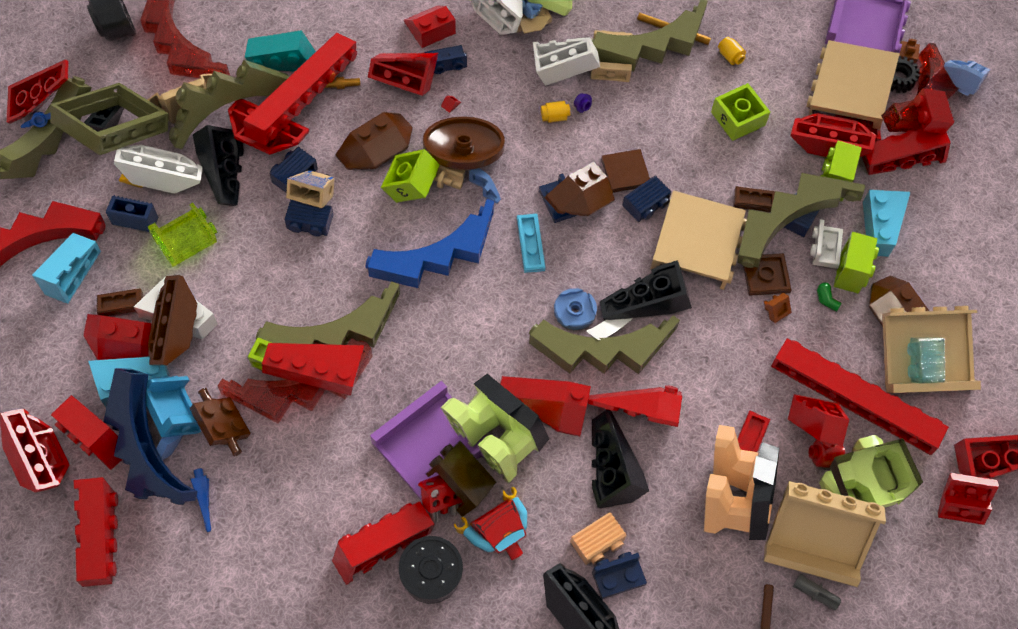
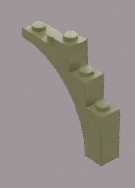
(221, 89)

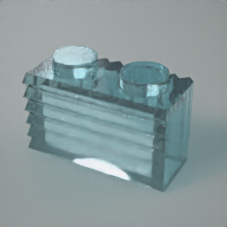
(926, 359)

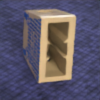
(311, 188)

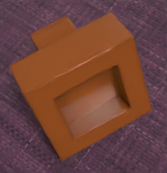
(910, 50)
(778, 307)

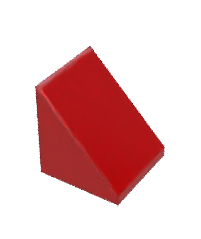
(450, 103)

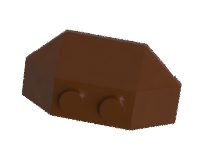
(375, 142)
(582, 192)
(893, 293)
(171, 321)

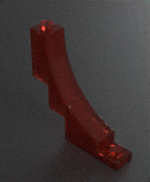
(183, 56)
(904, 115)
(275, 397)

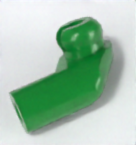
(825, 297)

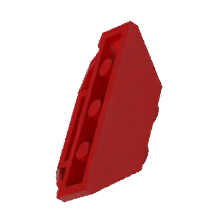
(820, 132)
(286, 138)
(116, 337)
(32, 451)

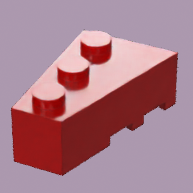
(404, 70)
(820, 419)
(88, 430)

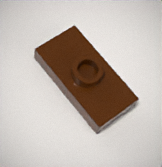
(753, 199)
(118, 302)

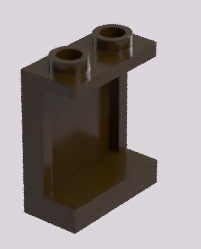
(463, 475)

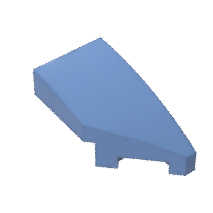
(530, 9)
(483, 180)
(168, 445)

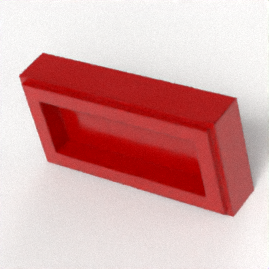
(752, 432)

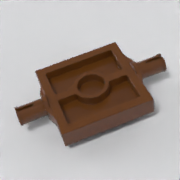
(220, 421)

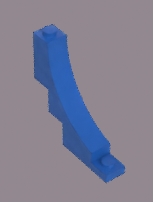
(408, 266)

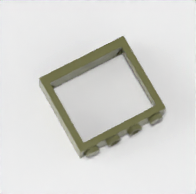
(150, 123)

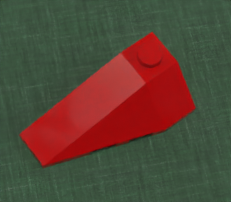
(35, 91)
(555, 402)
(657, 403)

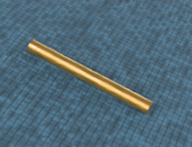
(659, 23)

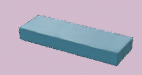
(530, 243)

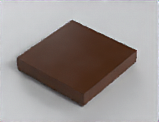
(625, 170)
(769, 277)

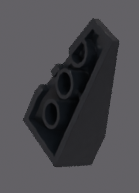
(219, 159)
(617, 470)

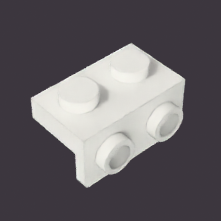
(827, 245)

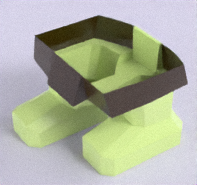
(870, 475)

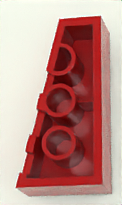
(906, 151)
(315, 364)
(95, 532)

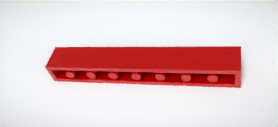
(299, 89)
(860, 396)

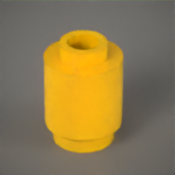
(732, 51)
(555, 111)

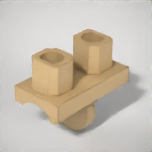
(450, 177)

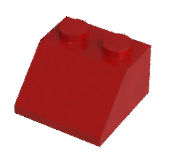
(432, 25)

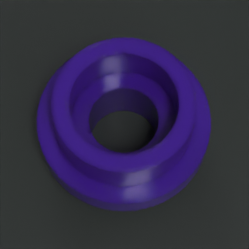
(583, 102)

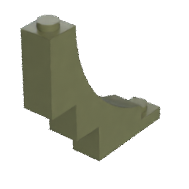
(676, 36)
(24, 155)
(812, 195)
(361, 324)
(631, 349)

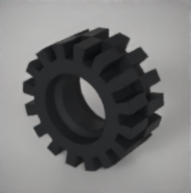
(911, 72)

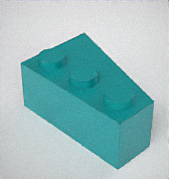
(280, 51)

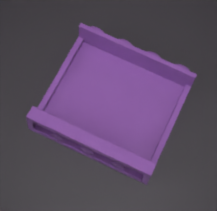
(869, 23)
(418, 436)

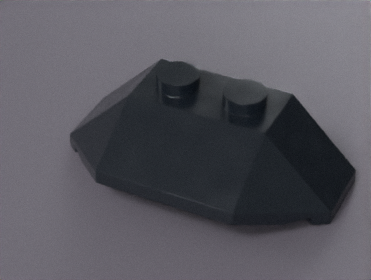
(575, 601)

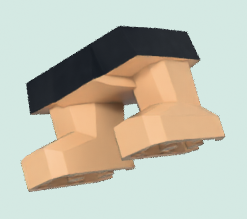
(747, 471)

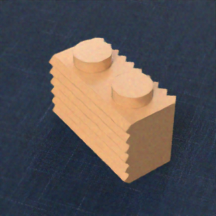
(598, 539)

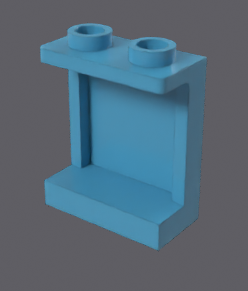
(170, 406)

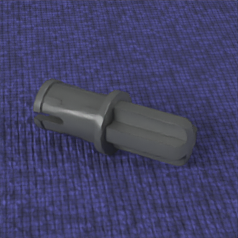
(817, 592)

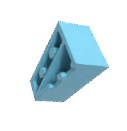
(67, 267)

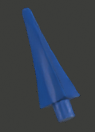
(201, 484)

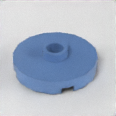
(575, 299)

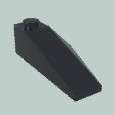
(656, 294)

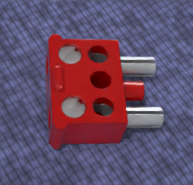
(438, 497)

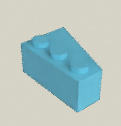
(884, 217)
(104, 369)

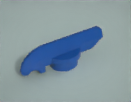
(39, 119)

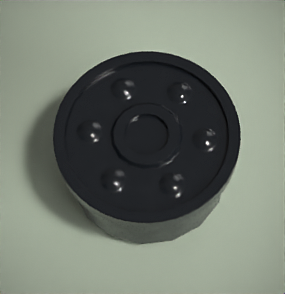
(111, 18)
(430, 569)

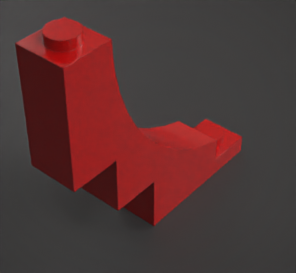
(58, 223)

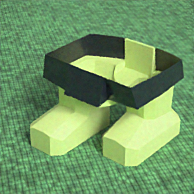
(493, 408)

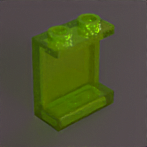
(184, 235)

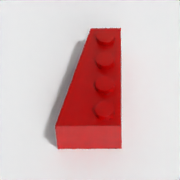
(987, 456)
(381, 540)

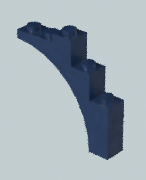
(135, 444)

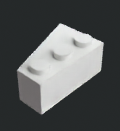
(564, 59)
(204, 321)

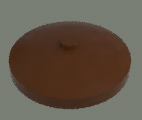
(464, 142)

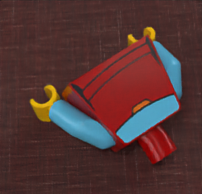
(499, 527)

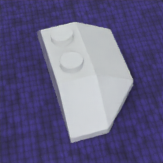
(500, 14)
(157, 168)

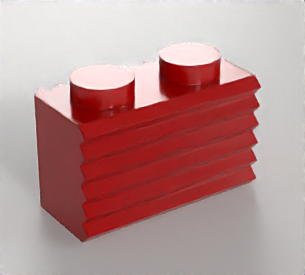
(933, 111)

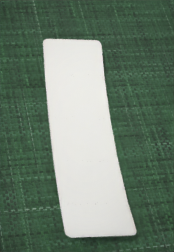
(607, 328)

